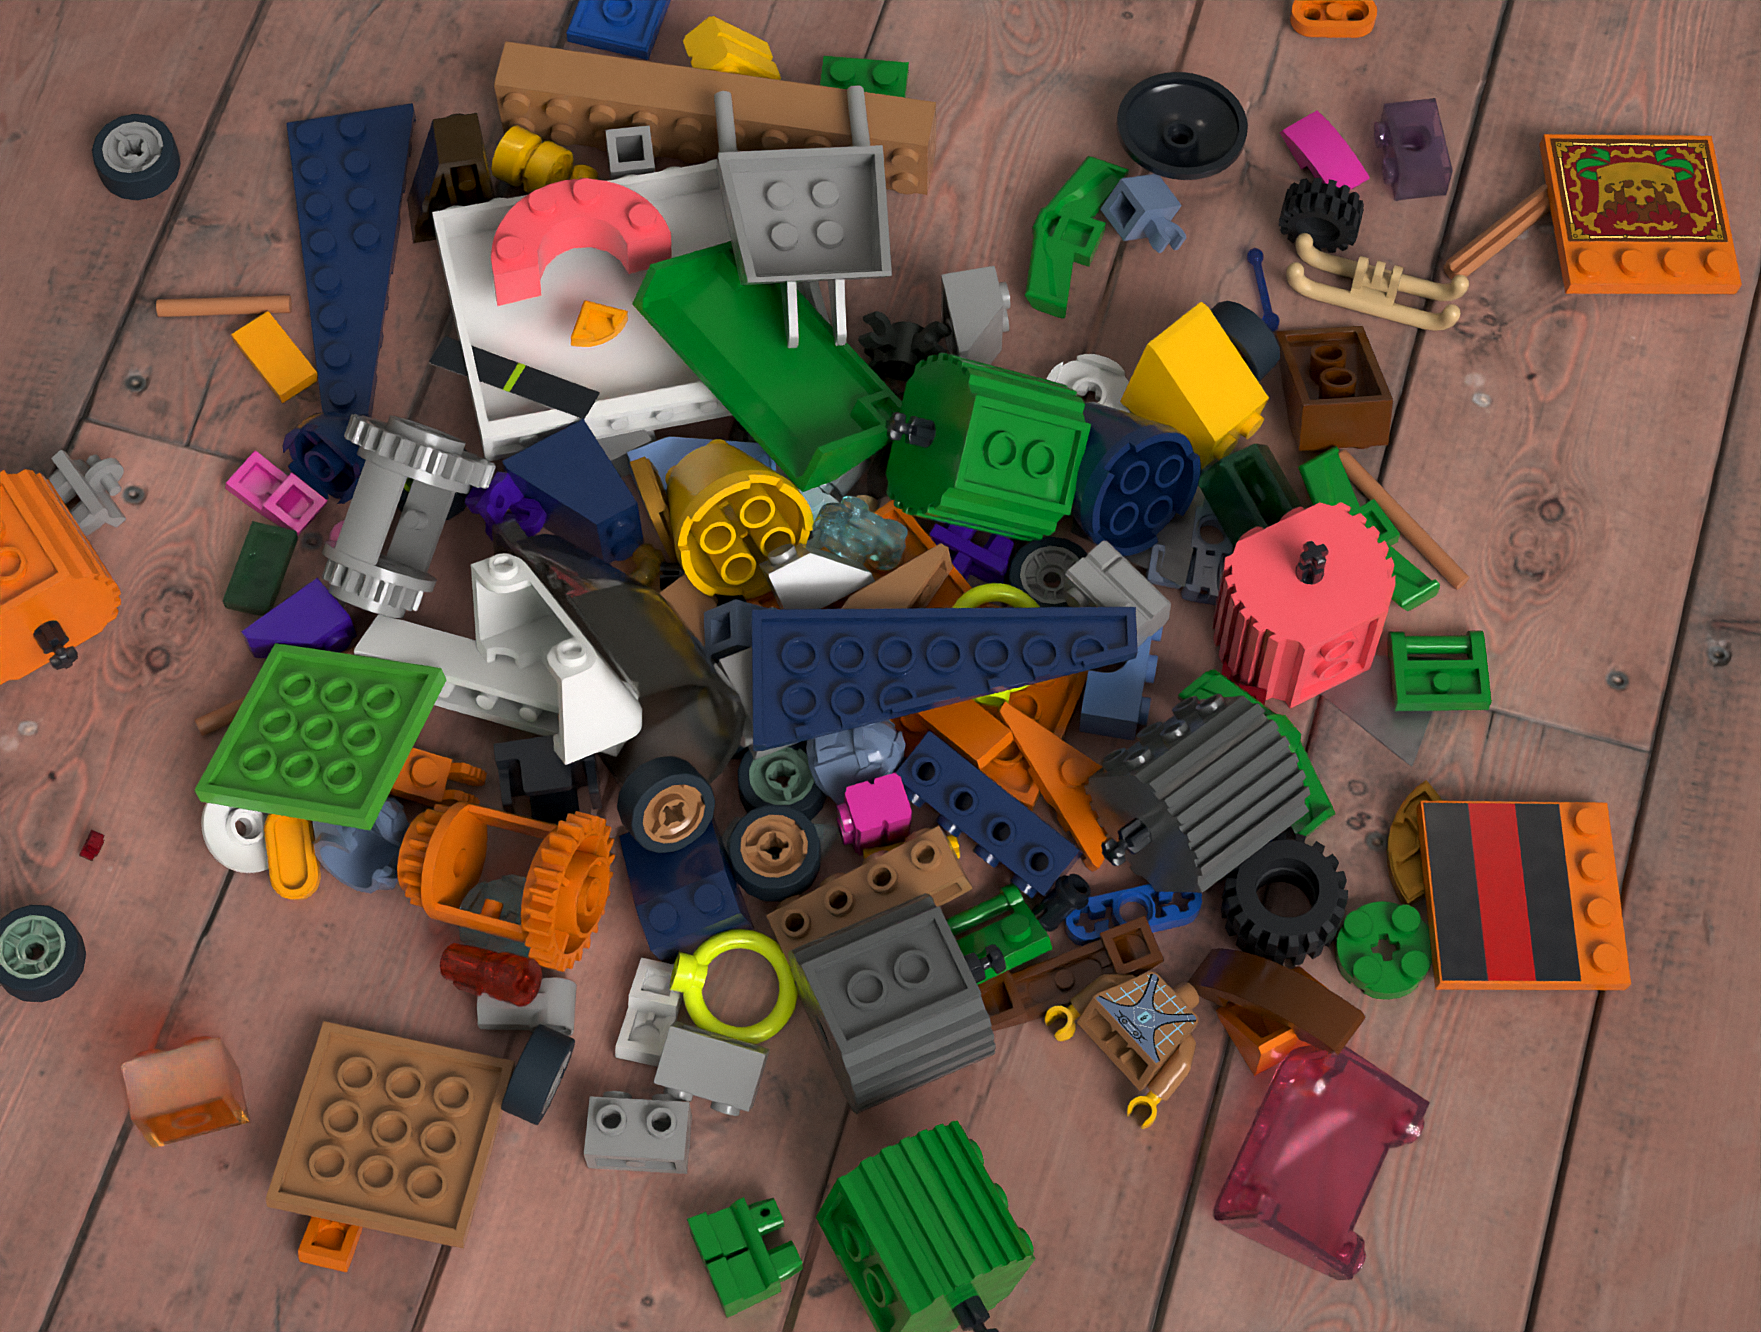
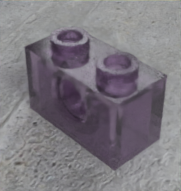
(1419, 128)

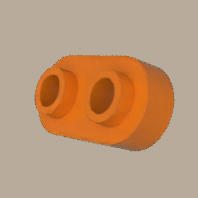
(1333, 18)

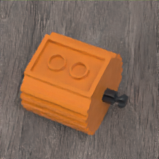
(50, 579)

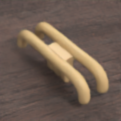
(1375, 288)

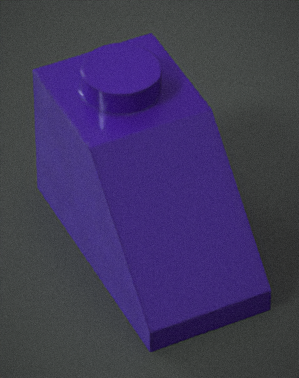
(305, 620)

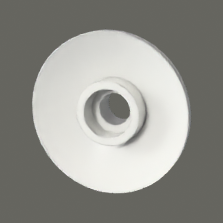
(234, 851)

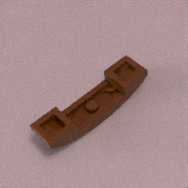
(1034, 990)
(1279, 994)

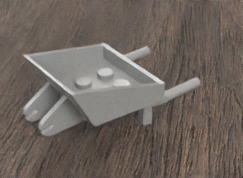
(806, 213)

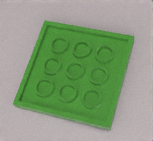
(321, 736)

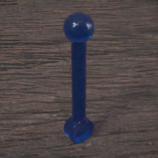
(1255, 257)

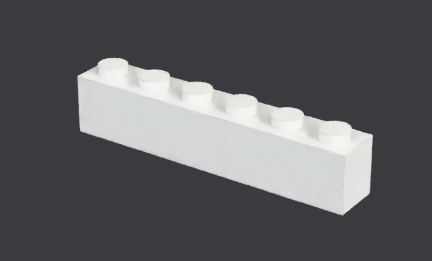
(481, 689)

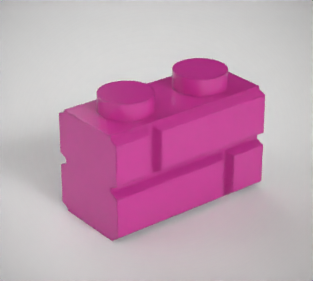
(874, 813)

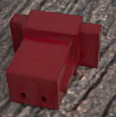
(92, 845)

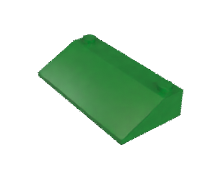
(806, 405)

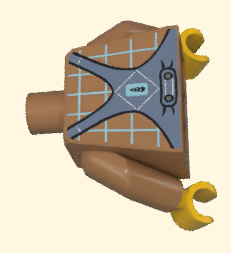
(1140, 1028)

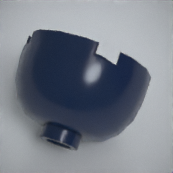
(324, 455)

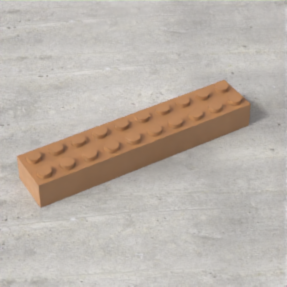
(582, 94)

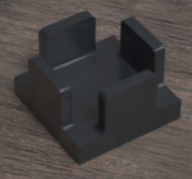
(537, 771)

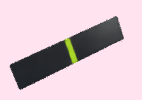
(517, 378)

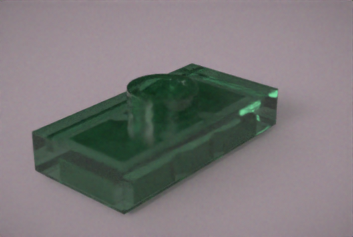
(260, 569)

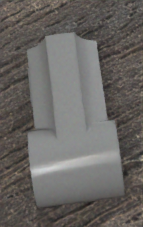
(551, 1007)

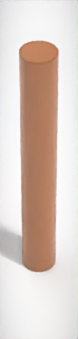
(223, 306)

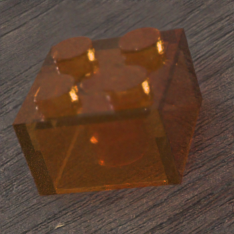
(184, 1091)

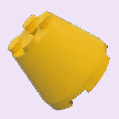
(730, 517)

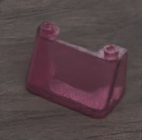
(1317, 1157)

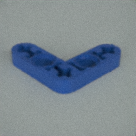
(1170, 915)

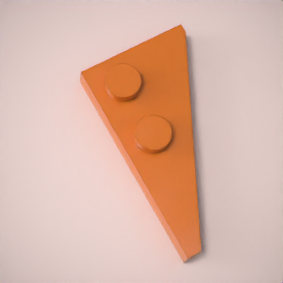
(1061, 777)

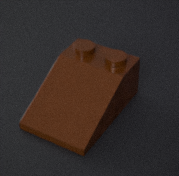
(1334, 389)

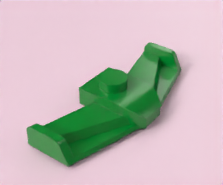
(1068, 233)
(1330, 485)
(1317, 802)

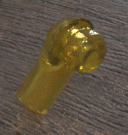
(648, 563)

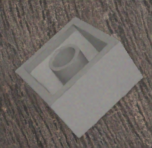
(975, 312)

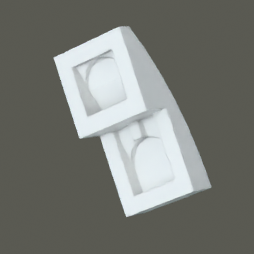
(649, 1014)

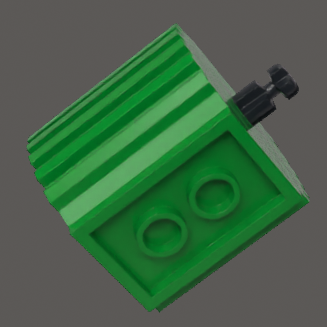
(986, 448)
(926, 1234)

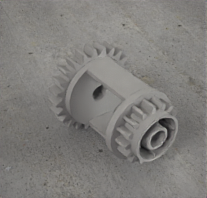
(439, 470)

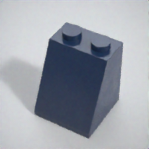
(579, 492)

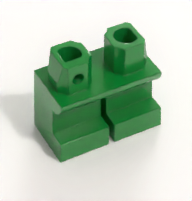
(737, 1256)

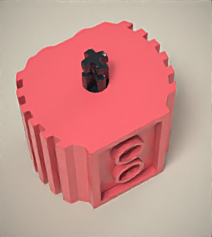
(1304, 602)

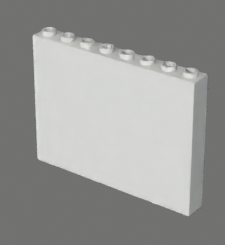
(635, 372)

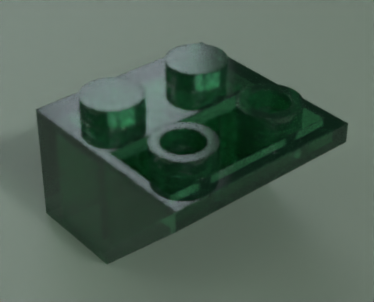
(1247, 491)

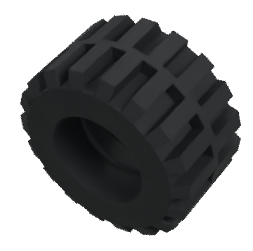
(1285, 936)

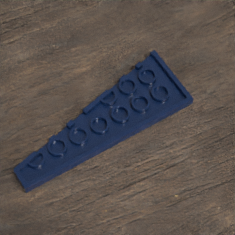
(348, 209)
(866, 666)

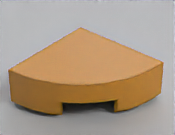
(597, 324)

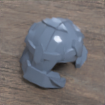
(854, 757)
(361, 856)

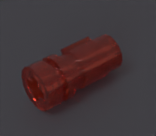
(500, 975)

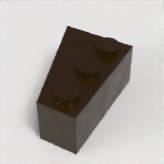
(449, 172)

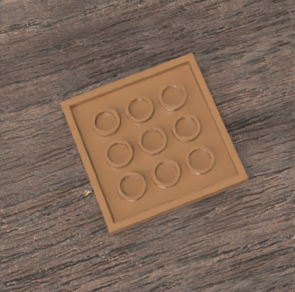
(391, 1135)

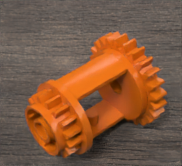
(561, 894)

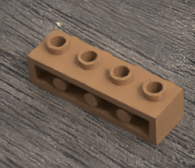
(883, 881)

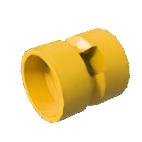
(527, 161)

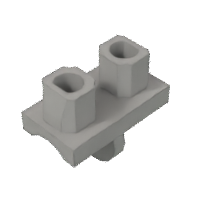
(90, 484)

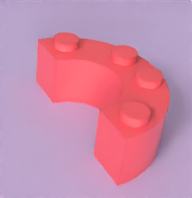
(570, 217)

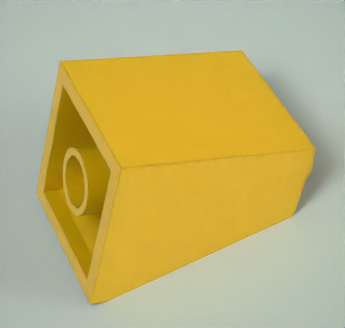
(1197, 385)

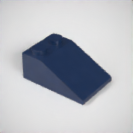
(684, 893)

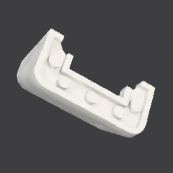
(525, 621)

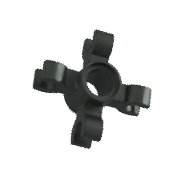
(900, 345)

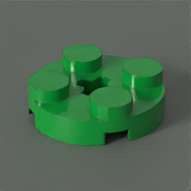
(1400, 927)

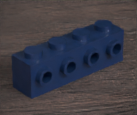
(988, 815)

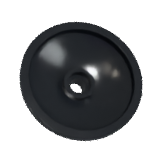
(1182, 126)

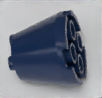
(1132, 478)

